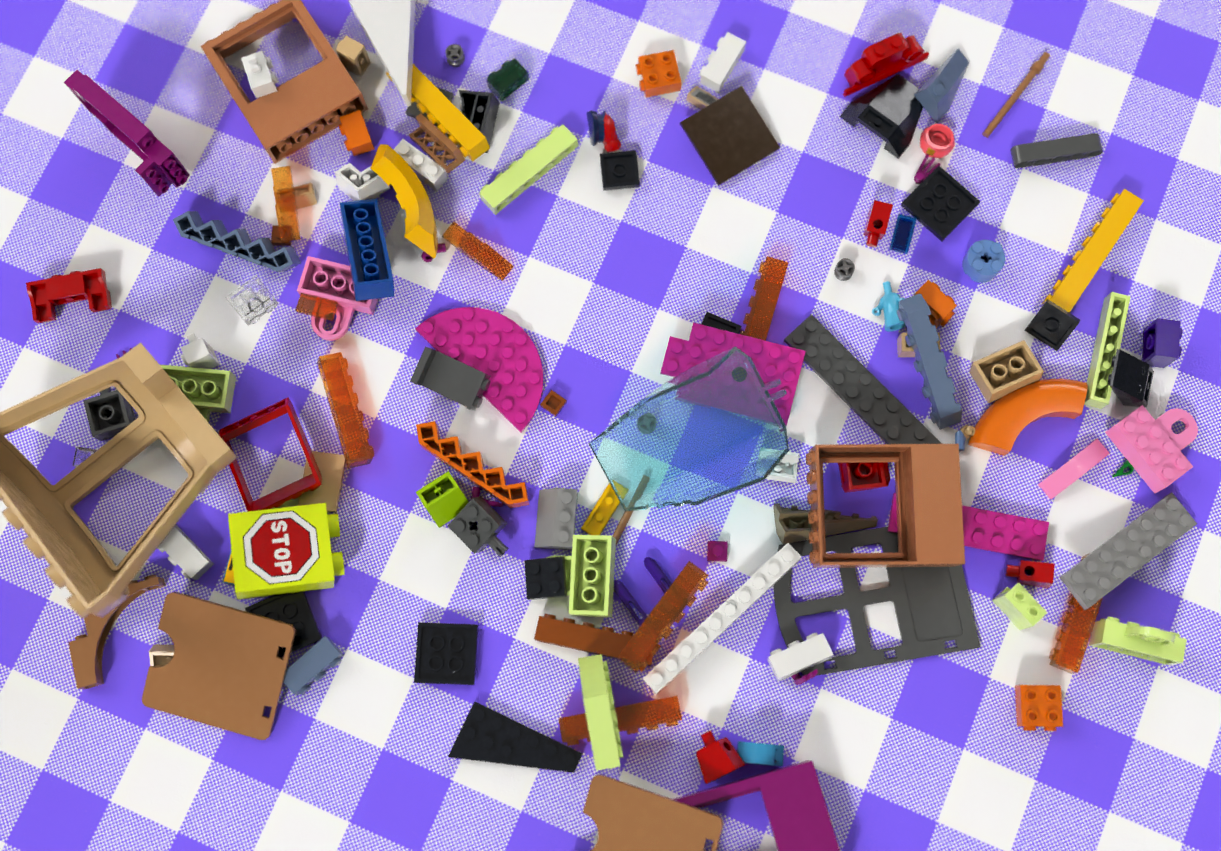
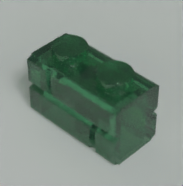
(507, 79)

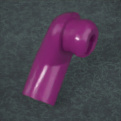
(427, 258)

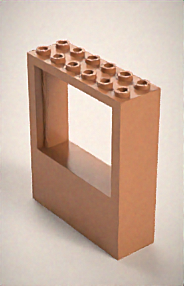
(303, 105)
(925, 504)

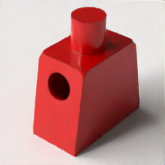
(878, 216)
(1041, 573)
(717, 758)

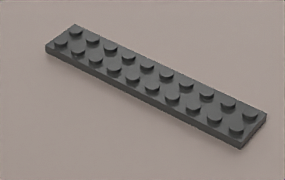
(857, 386)

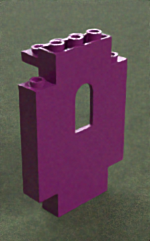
(159, 164)

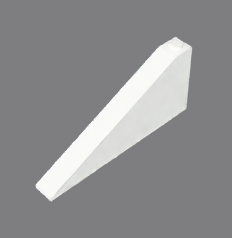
(391, 32)

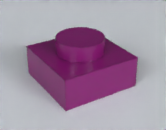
(717, 551)

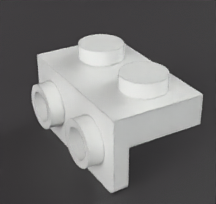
(786, 469)

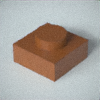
(276, 239)
(553, 403)

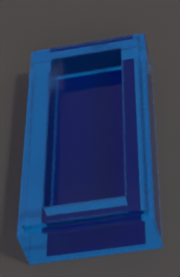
(902, 234)

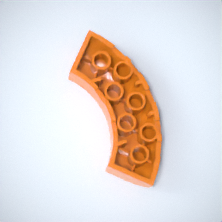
(1013, 412)

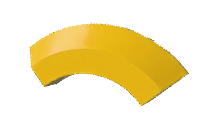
(411, 196)

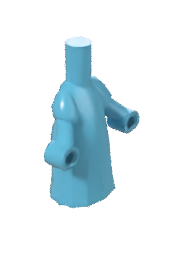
(890, 305)

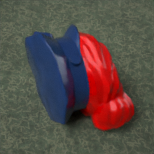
(602, 130)

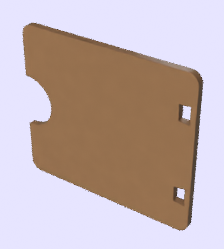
(221, 666)
(646, 821)

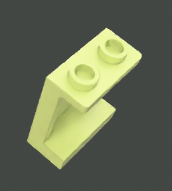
(1019, 606)

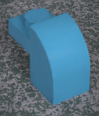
(761, 753)

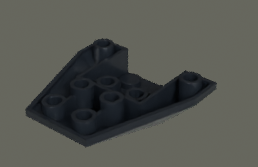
(888, 112)

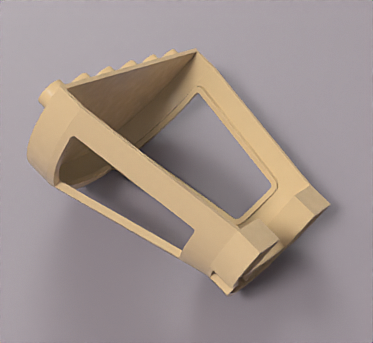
(47, 510)

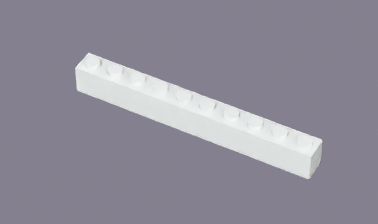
(722, 618)

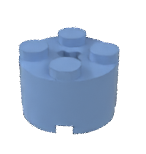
(983, 260)

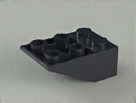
(1130, 379)

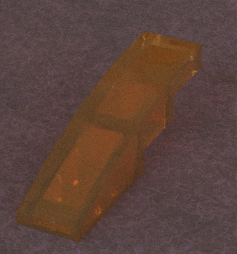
(285, 204)
(477, 251)

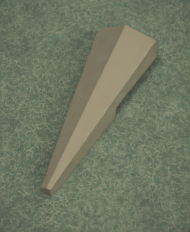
(793, 523)

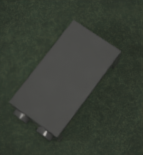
(451, 378)

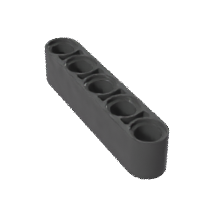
(1056, 150)

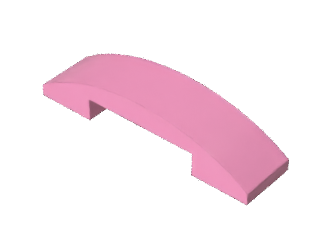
(1074, 469)

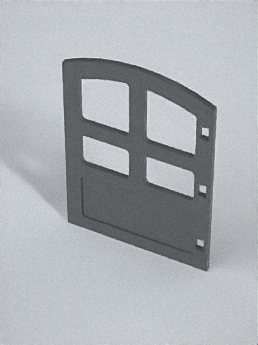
(927, 601)

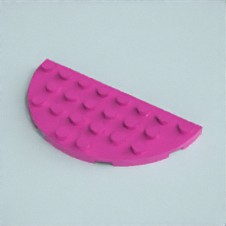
(496, 348)

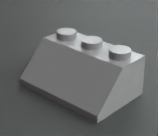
(556, 518)

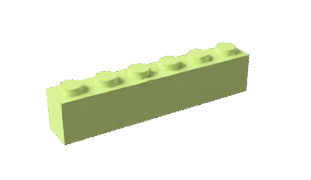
(528, 169)
(1106, 344)

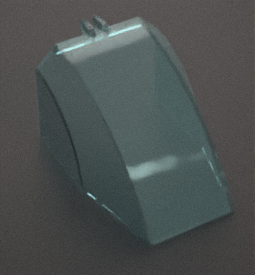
(695, 436)

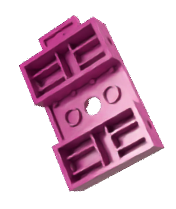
(769, 358)

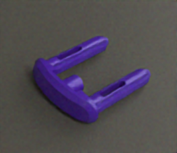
(626, 597)

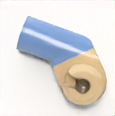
(962, 435)

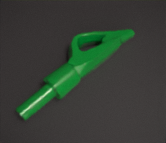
(1119, 472)

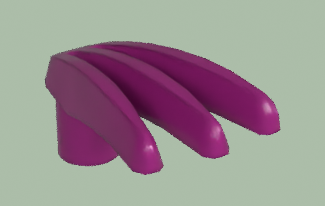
(921, 174)
(476, 493)
(801, 679)

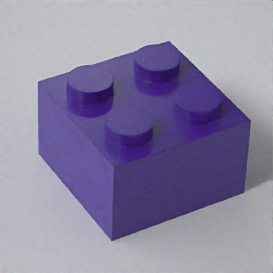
(1161, 342)

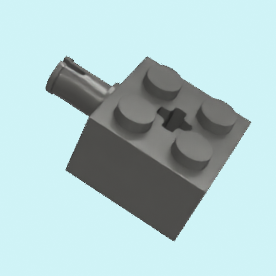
(108, 414)
(484, 533)

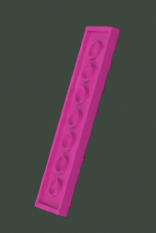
(996, 532)

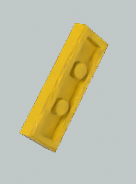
(601, 512)

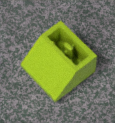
(443, 499)

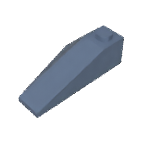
(940, 89)

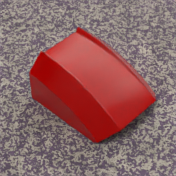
(864, 476)

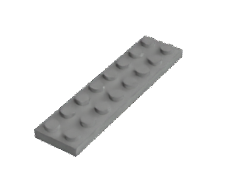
(1127, 551)

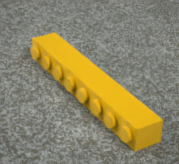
(446, 116)
(1095, 250)

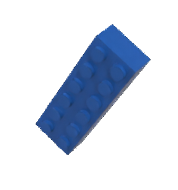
(366, 250)

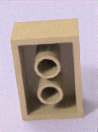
(1006, 371)

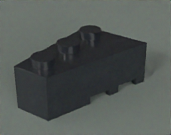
(480, 110)

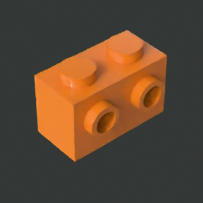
(356, 133)

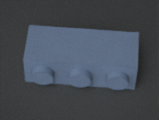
(312, 666)

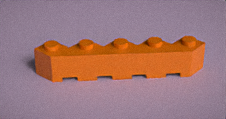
(471, 466)

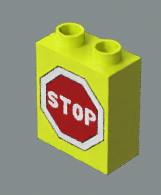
(284, 550)

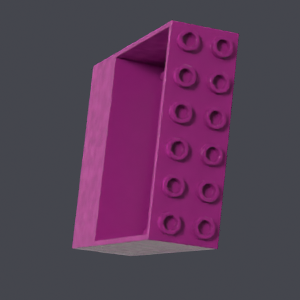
(791, 803)

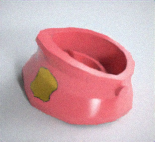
(937, 141)

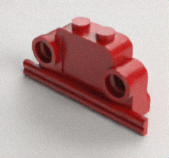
(883, 61)

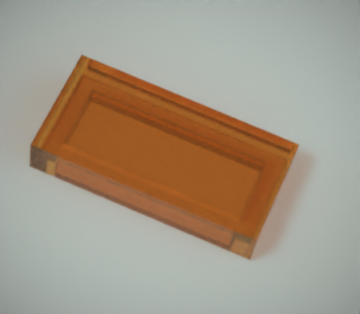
(316, 306)

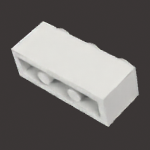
(722, 62)
(423, 166)
(185, 554)
(799, 656)

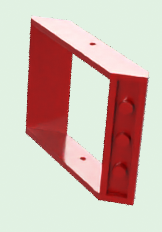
(285, 493)

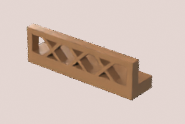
(441, 143)

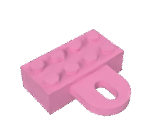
(334, 283)
(1153, 445)

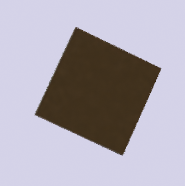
(729, 135)

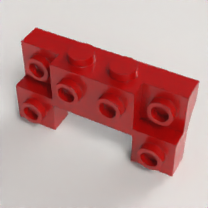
(66, 289)

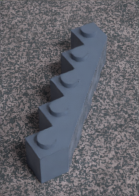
(236, 242)
(930, 361)

